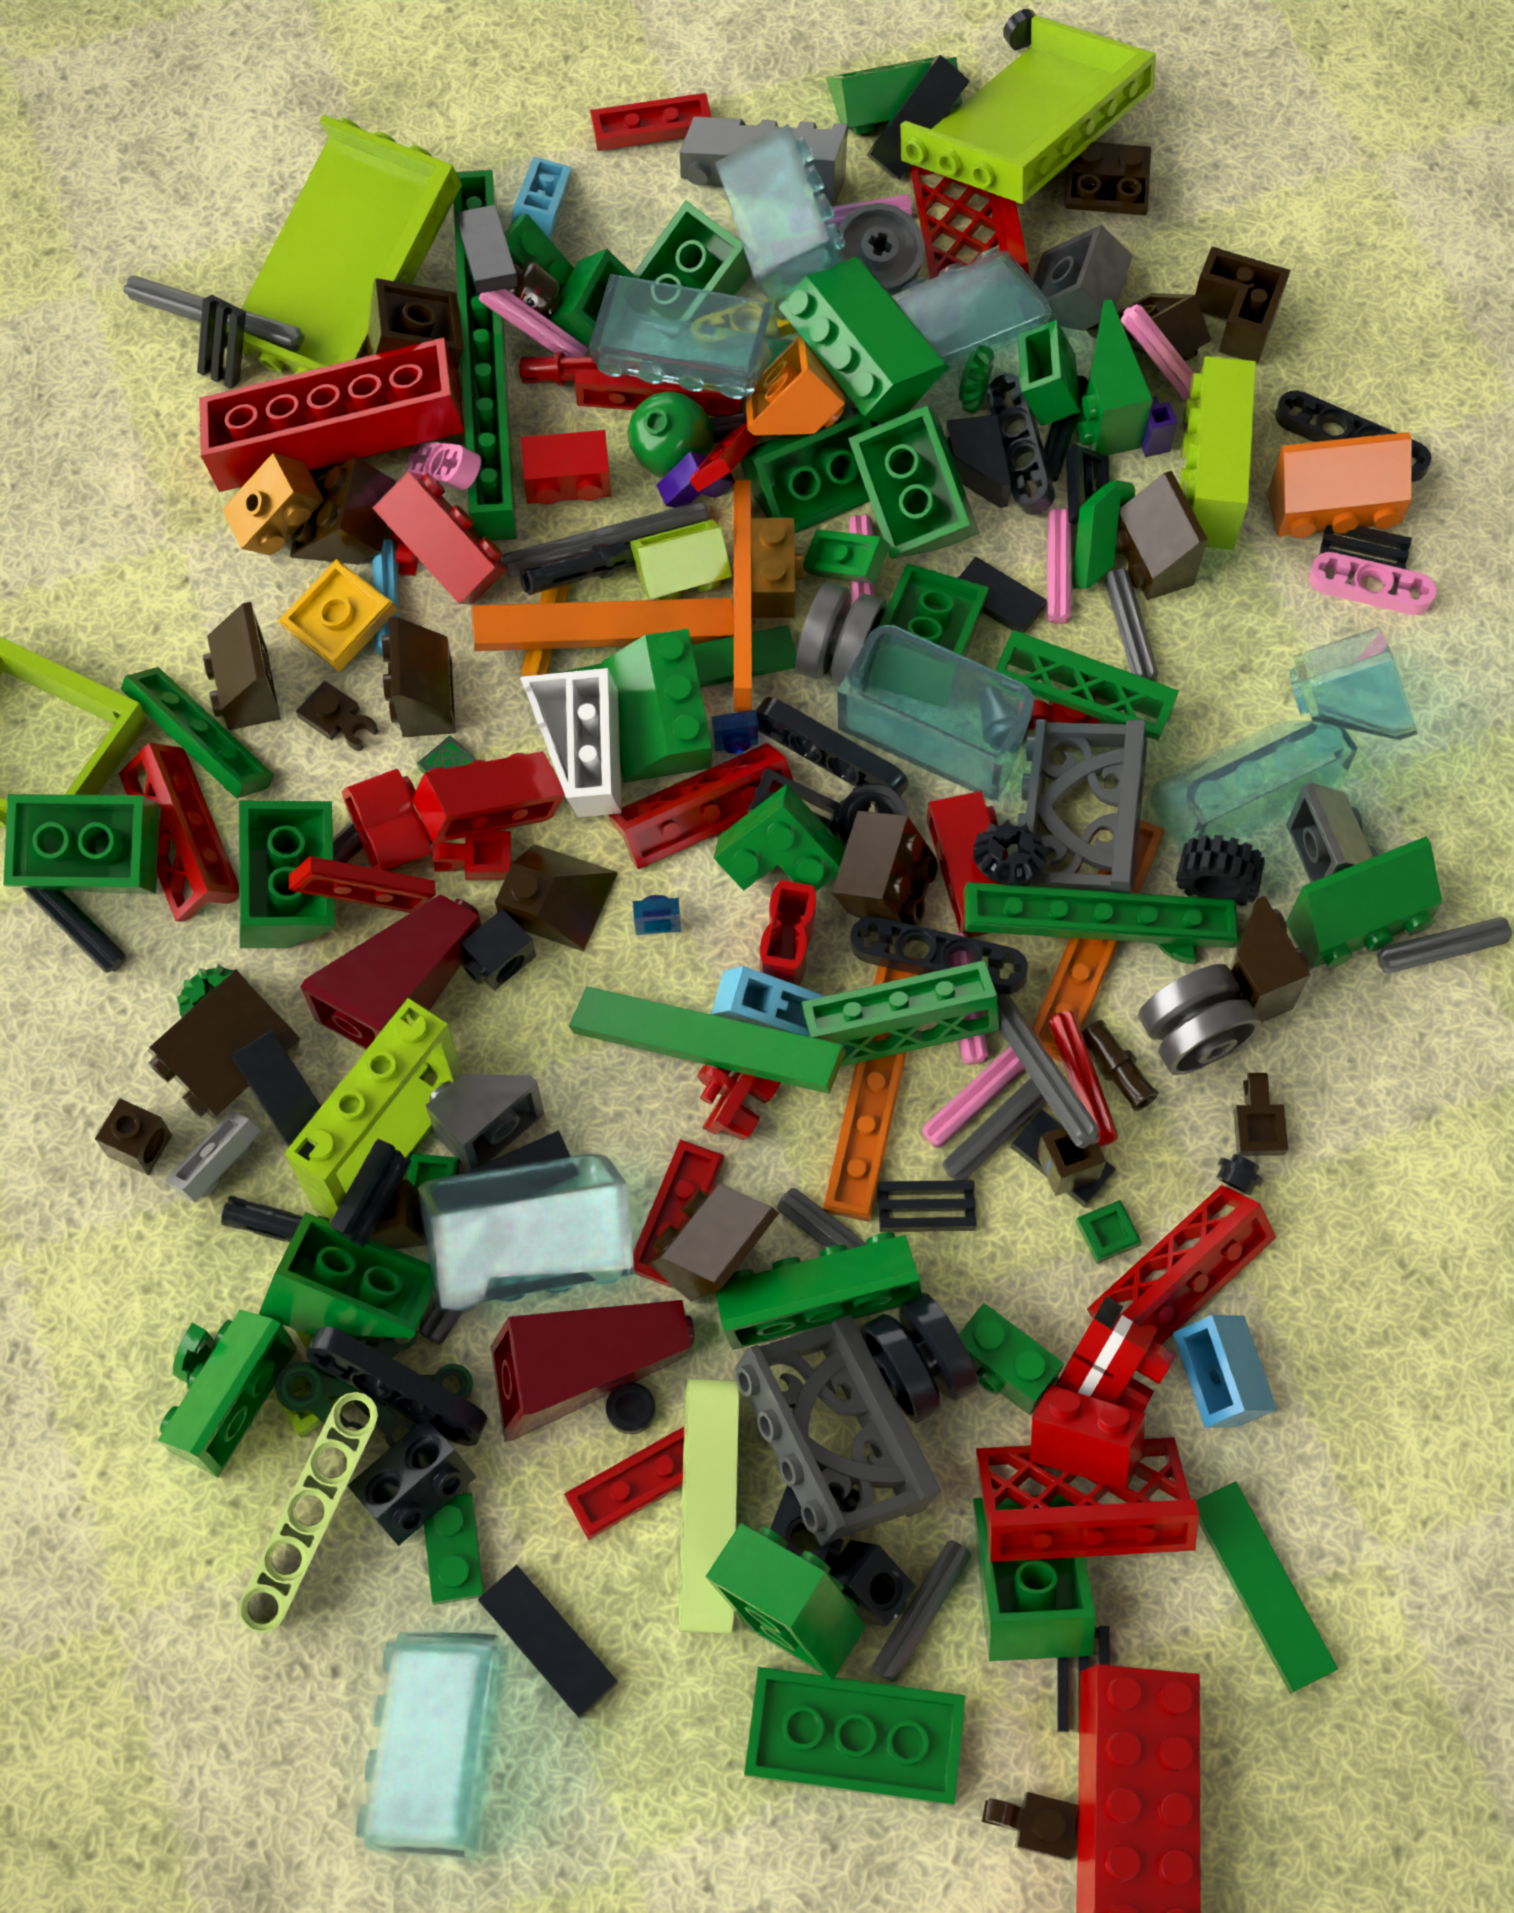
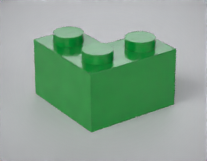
(781, 834)

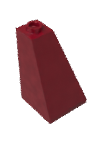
(401, 962)
(575, 1357)

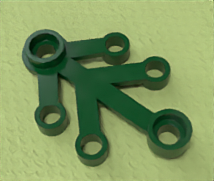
(329, 1386)

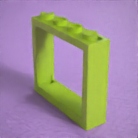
(88, 695)
(374, 1101)

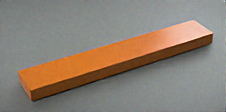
(742, 597)
(597, 623)
(1088, 960)
(865, 1127)

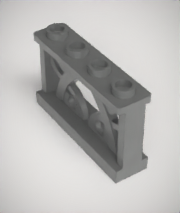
(1124, 764)
(814, 1468)

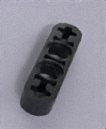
(1352, 424)
(1022, 442)
(826, 747)
(941, 947)
(396, 1385)

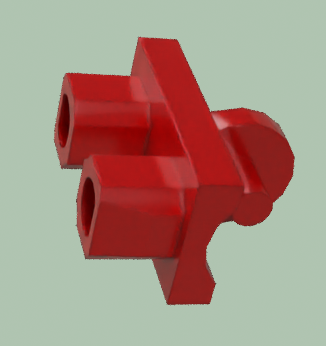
(728, 1112)

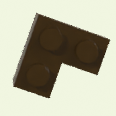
(1243, 294)

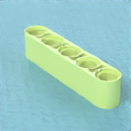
(707, 1500)
(304, 1536)

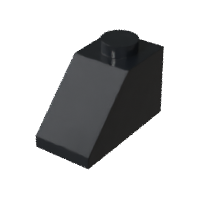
(980, 457)

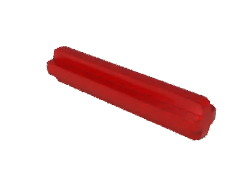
(1082, 1073)

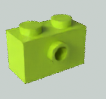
(681, 560)

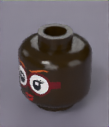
(536, 288)

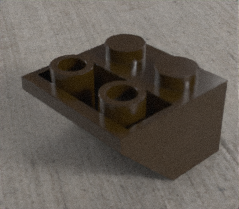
(1109, 179)
(345, 522)
(418, 679)
(885, 869)
(1268, 963)

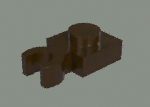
(334, 712)

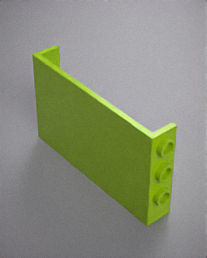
(1035, 112)
(359, 218)

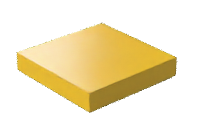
(338, 615)

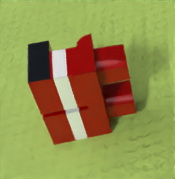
(1111, 1354)

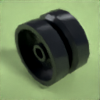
(920, 1356)

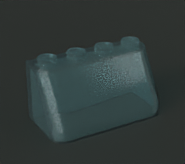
(780, 212)
(975, 306)
(683, 336)
(1353, 686)
(935, 709)
(1251, 780)
(526, 1230)
(431, 1745)

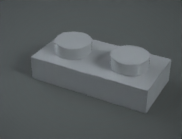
(207, 1162)

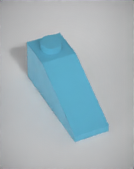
(543, 194)
(762, 1000)

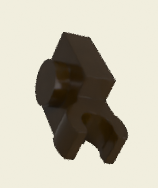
(1258, 1125)
(1042, 1823)

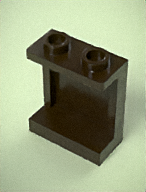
(201, 1043)

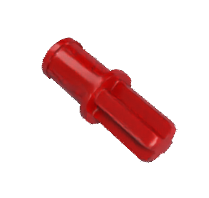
(553, 368)

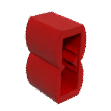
(387, 820)
(789, 931)

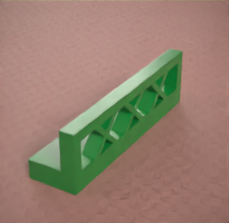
(1085, 676)
(901, 1009)

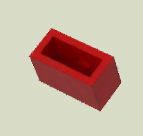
(565, 467)
(1087, 1437)

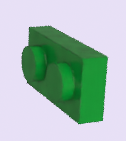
(529, 242)
(845, 556)
(454, 1552)

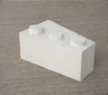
(582, 735)

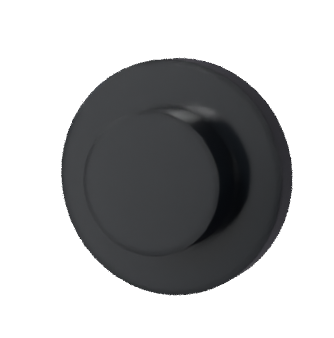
(1239, 1173)

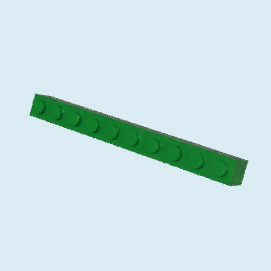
(484, 383)

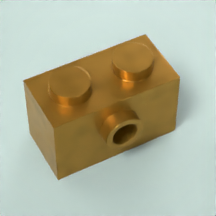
(272, 504)
(774, 568)

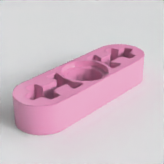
(447, 463)
(1384, 573)

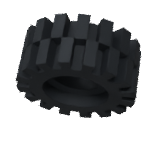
(1220, 869)

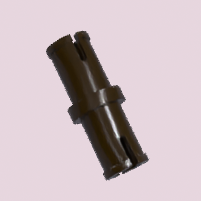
(1119, 1065)

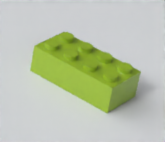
(1219, 447)

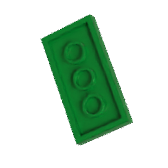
(855, 1736)

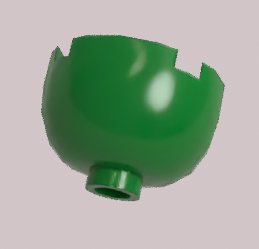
(668, 429)

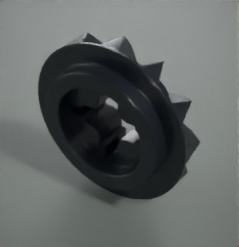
(882, 798)
(1021, 865)

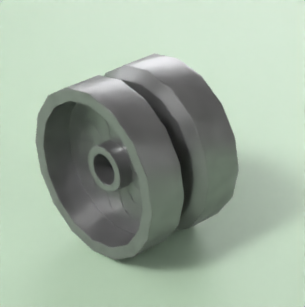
(886, 242)
(836, 631)
(1199, 1019)

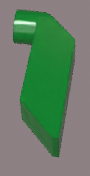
(1099, 532)

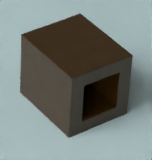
(1066, 1164)

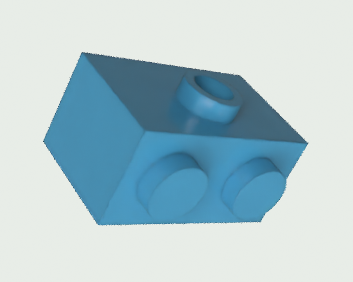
(1224, 1371)

